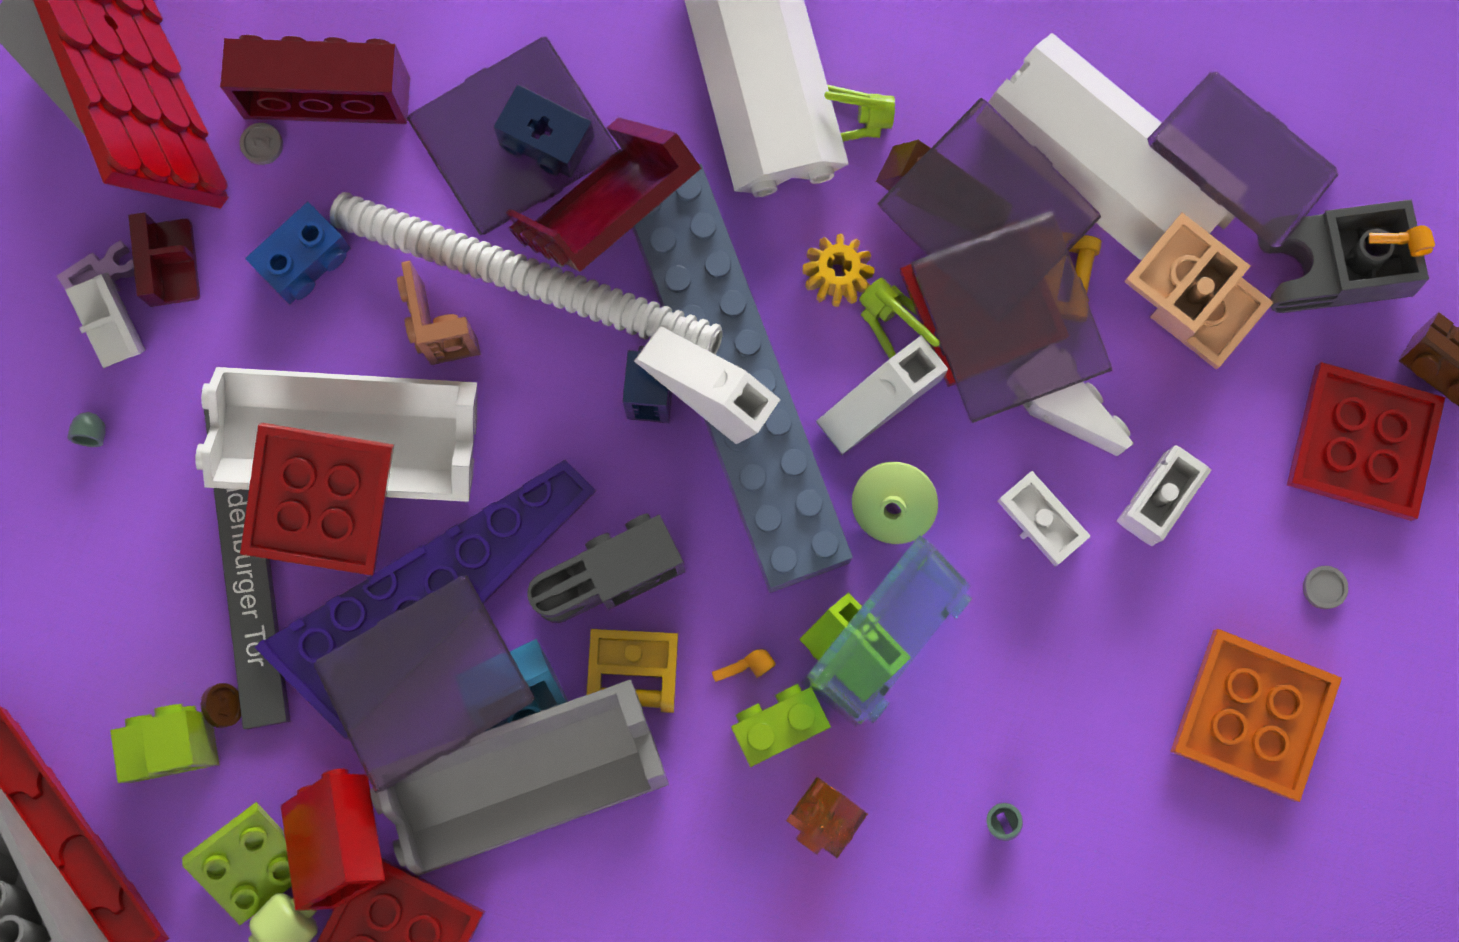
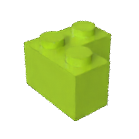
(163, 745)

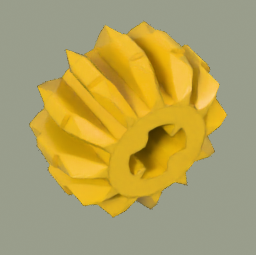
(823, 275)

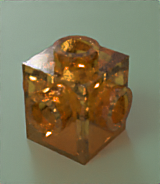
(825, 819)

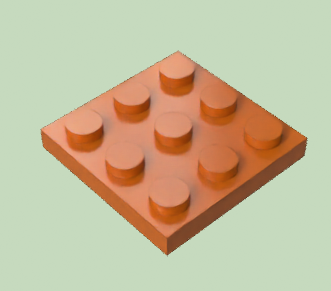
(1256, 715)

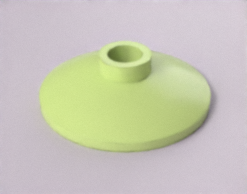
(900, 485)

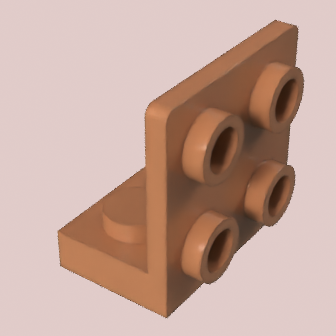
(445, 338)

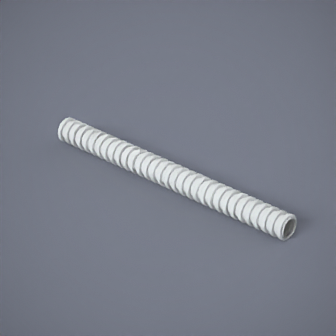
(517, 272)

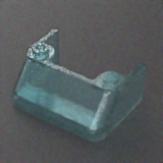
(888, 633)

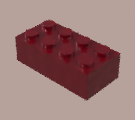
(315, 80)

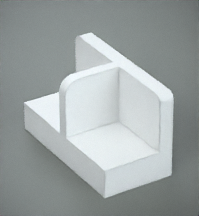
(105, 320)
(1043, 518)

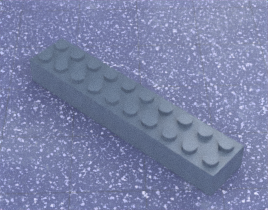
(774, 470)

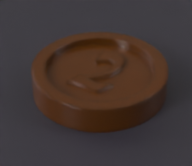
(221, 705)

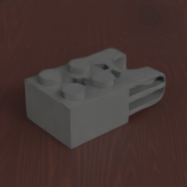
(1341, 263)
(608, 571)

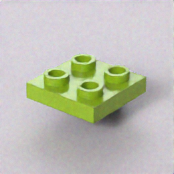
(242, 863)

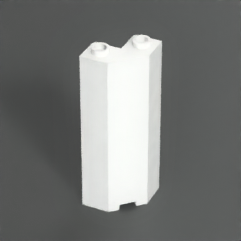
(767, 92)
(1101, 146)
(423, 418)

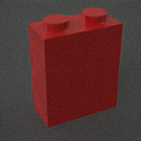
(332, 841)

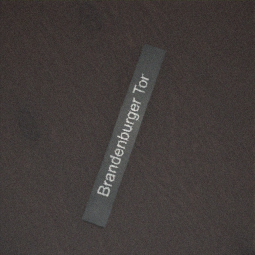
(250, 613)

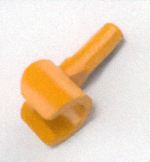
(1418, 239)
(758, 661)

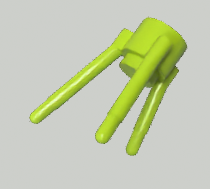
(873, 109)
(885, 302)

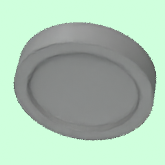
(261, 143)
(1325, 587)

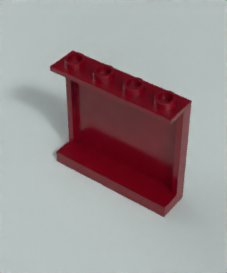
(611, 197)

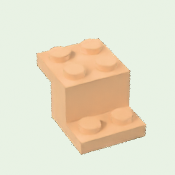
(1199, 291)

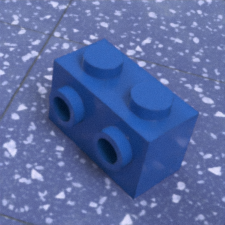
(299, 253)

